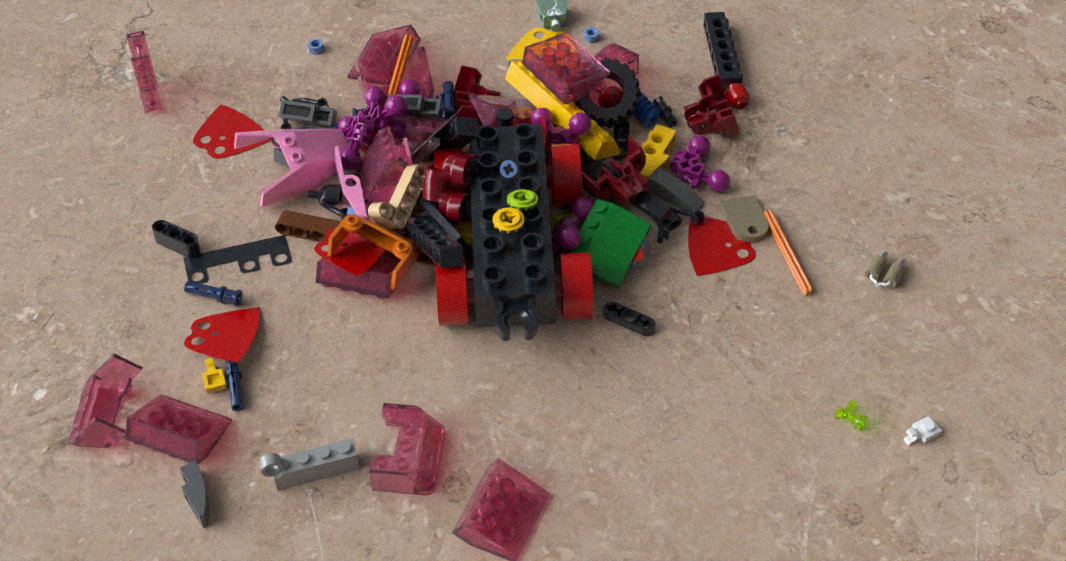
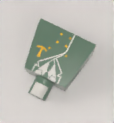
(552, 14)

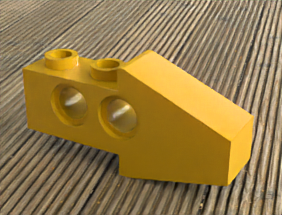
(657, 149)

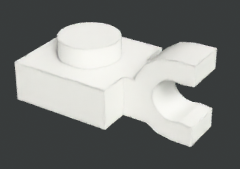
(924, 429)

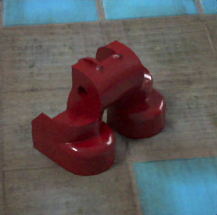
(468, 82)
(699, 115)
(437, 186)
(625, 187)

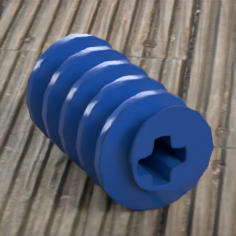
(646, 112)

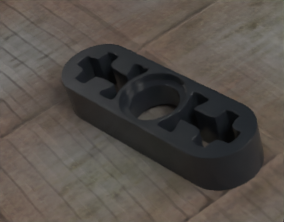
(622, 134)
(635, 325)

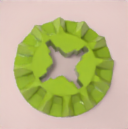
(516, 198)

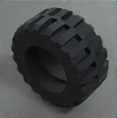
(628, 103)

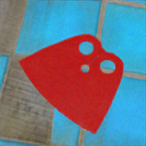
(226, 123)
(708, 247)
(354, 258)
(234, 336)

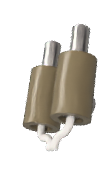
(893, 274)

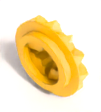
(510, 214)

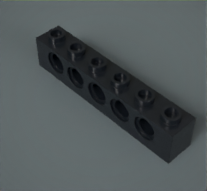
(722, 48)
(456, 135)
(435, 241)

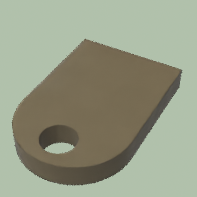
(743, 216)

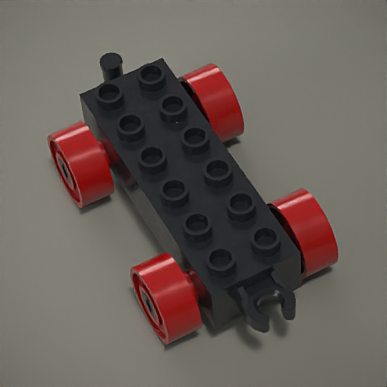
(516, 270)

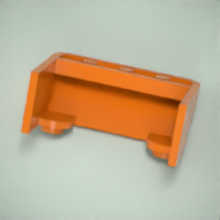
(381, 236)

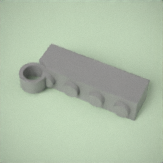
(310, 464)

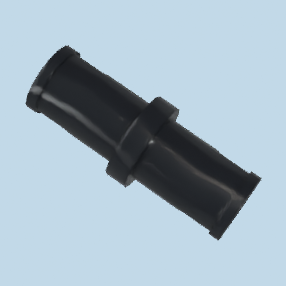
(666, 112)

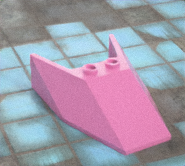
(308, 154)
(354, 193)

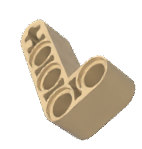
(402, 201)

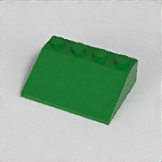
(612, 240)

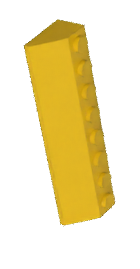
(595, 143)

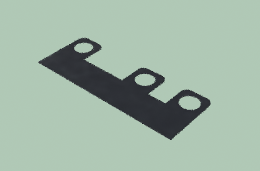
(239, 253)

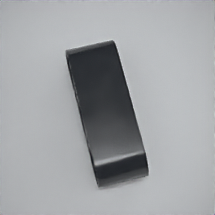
(176, 238)

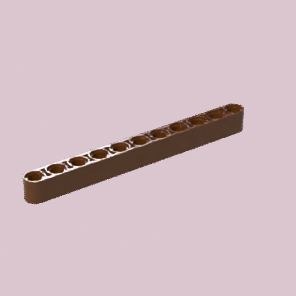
(315, 228)

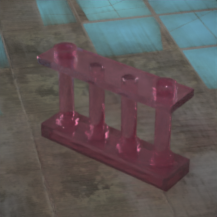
(144, 71)

